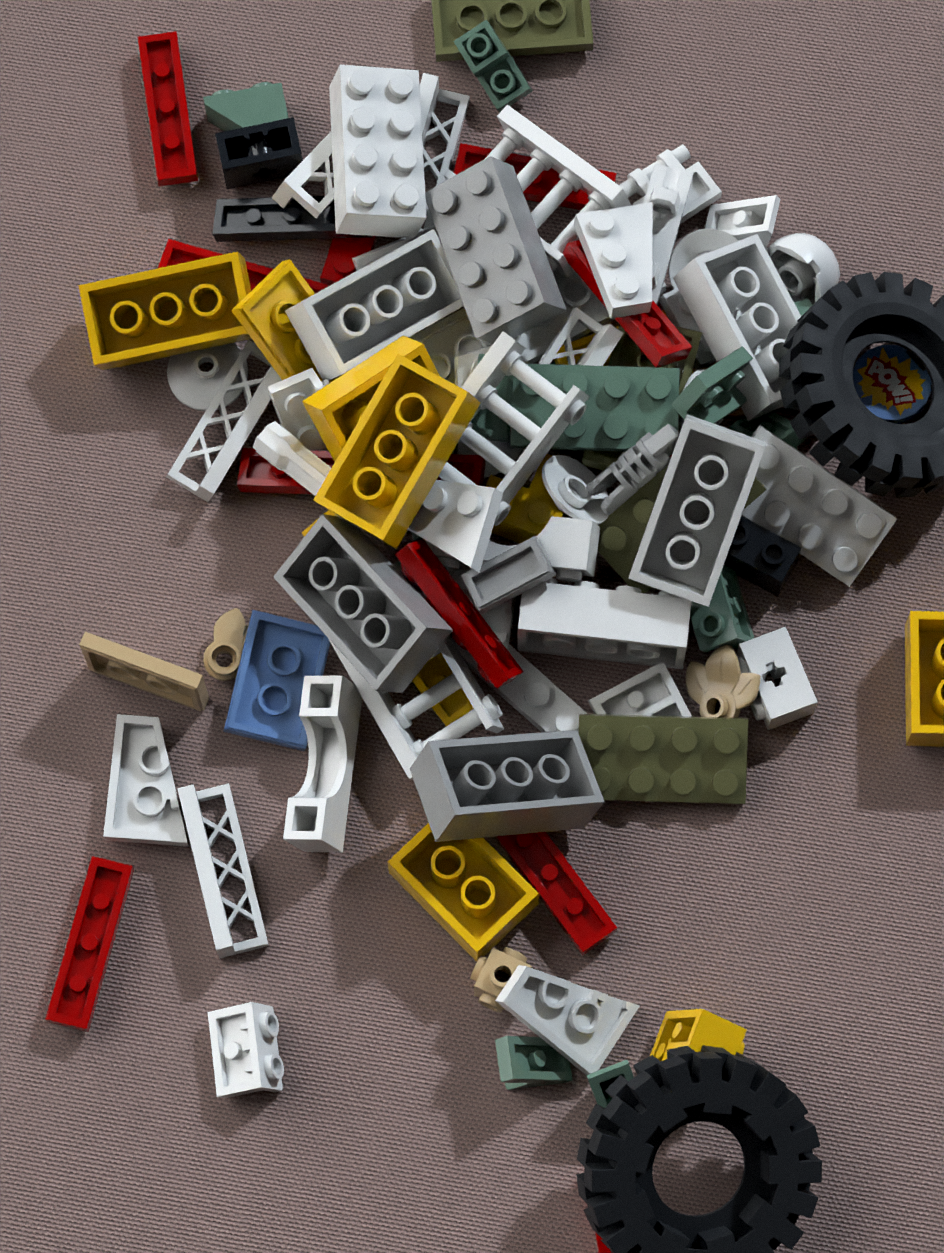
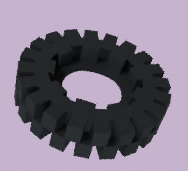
(822, 384)
(686, 1090)

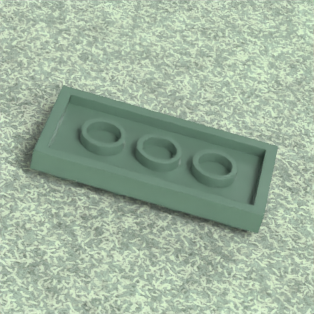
(620, 408)

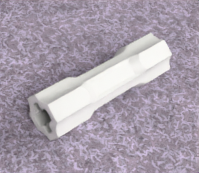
(290, 456)

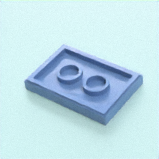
(272, 678)

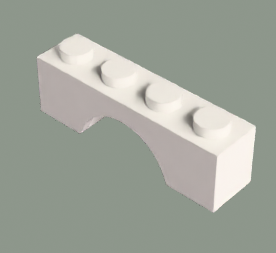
(568, 543)
(331, 721)

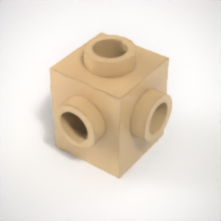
(486, 985)

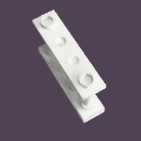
(573, 172)
(502, 360)
(396, 719)

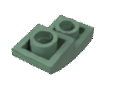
(493, 65)

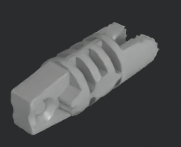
(635, 467)

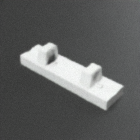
(670, 191)

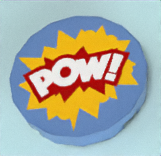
(891, 383)

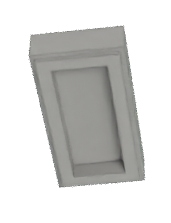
(508, 575)

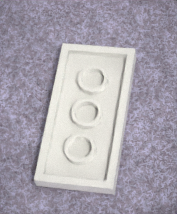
(816, 510)

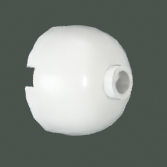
(804, 265)

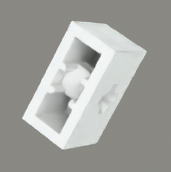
(777, 655)

